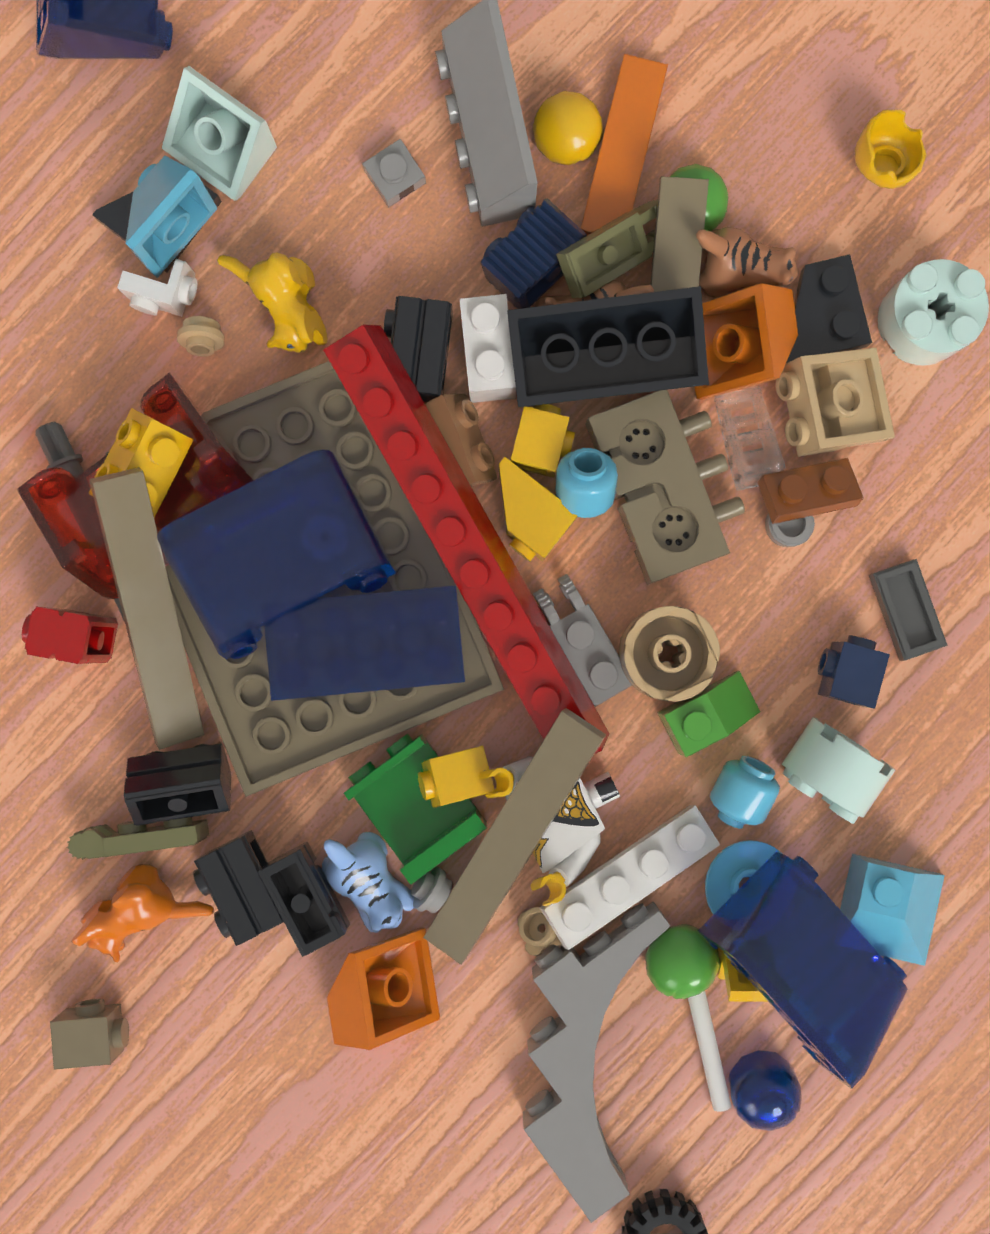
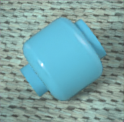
(586, 482)
(745, 792)

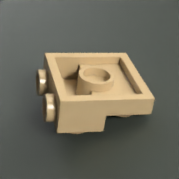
(835, 401)

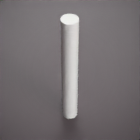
(709, 1052)

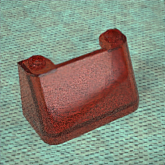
(69, 513)

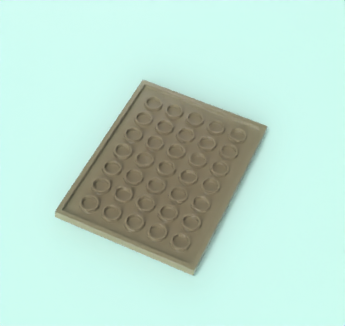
(291, 736)

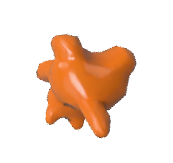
(137, 906)

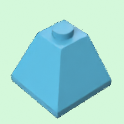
(166, 213)
(892, 906)

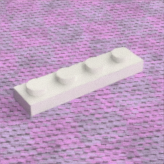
(630, 876)

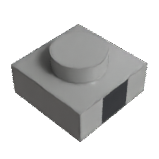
(394, 173)

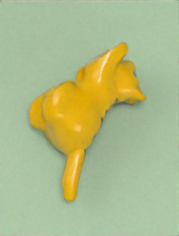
(283, 290)

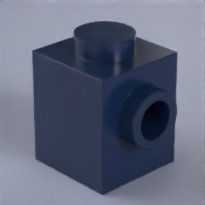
(852, 671)

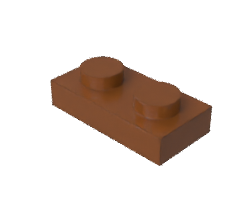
(810, 490)

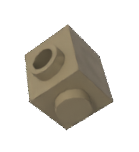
(88, 1035)

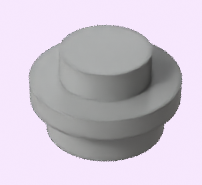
(431, 891)

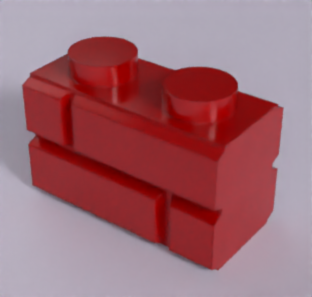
(69, 635)

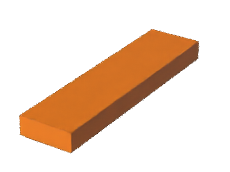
(624, 141)

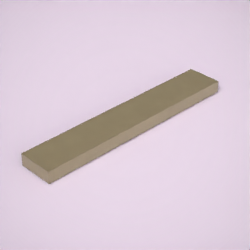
(147, 605)
(514, 834)

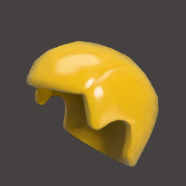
(567, 128)
(890, 150)

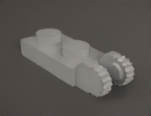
(585, 644)

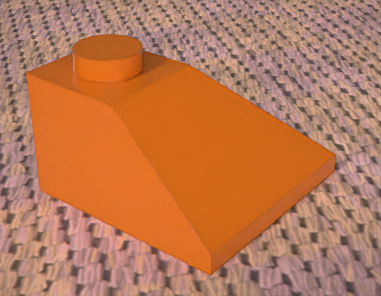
(747, 338)
(383, 992)

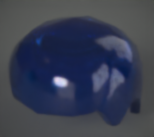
(765, 1090)

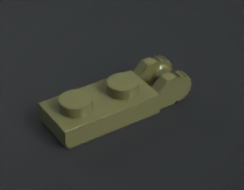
(608, 251)
(105, 842)

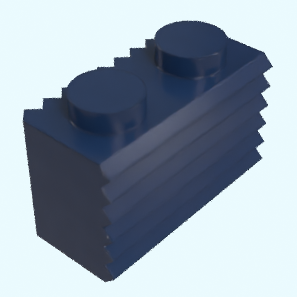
(527, 260)

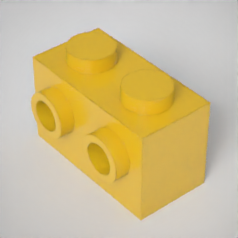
(152, 448)

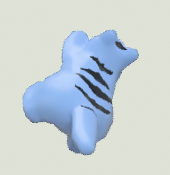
(363, 877)

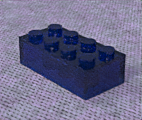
(366, 644)

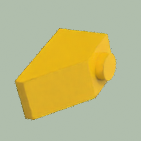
(531, 513)

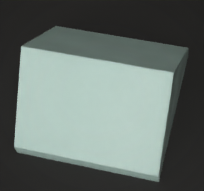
(217, 135)

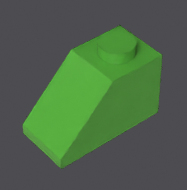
(709, 715)

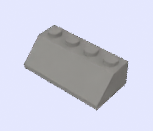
(488, 115)

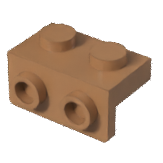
(459, 426)

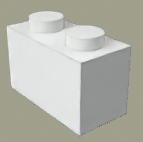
(488, 348)

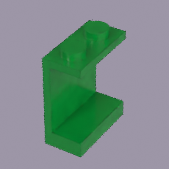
(406, 821)

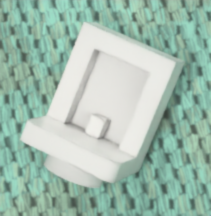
(151, 295)

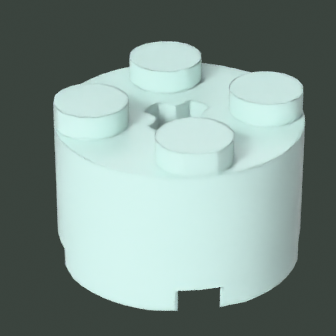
(932, 291)
(837, 769)

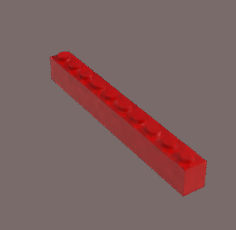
(459, 528)

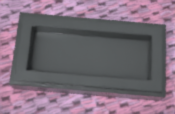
(908, 610)

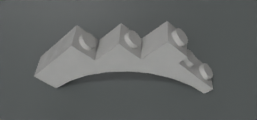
(565, 1120)

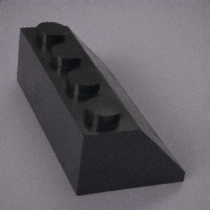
(608, 346)

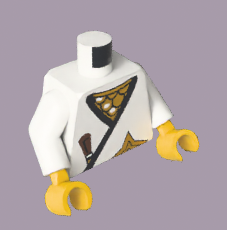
(573, 832)

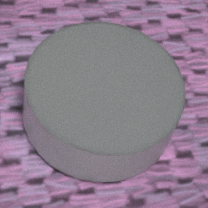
(790, 532)

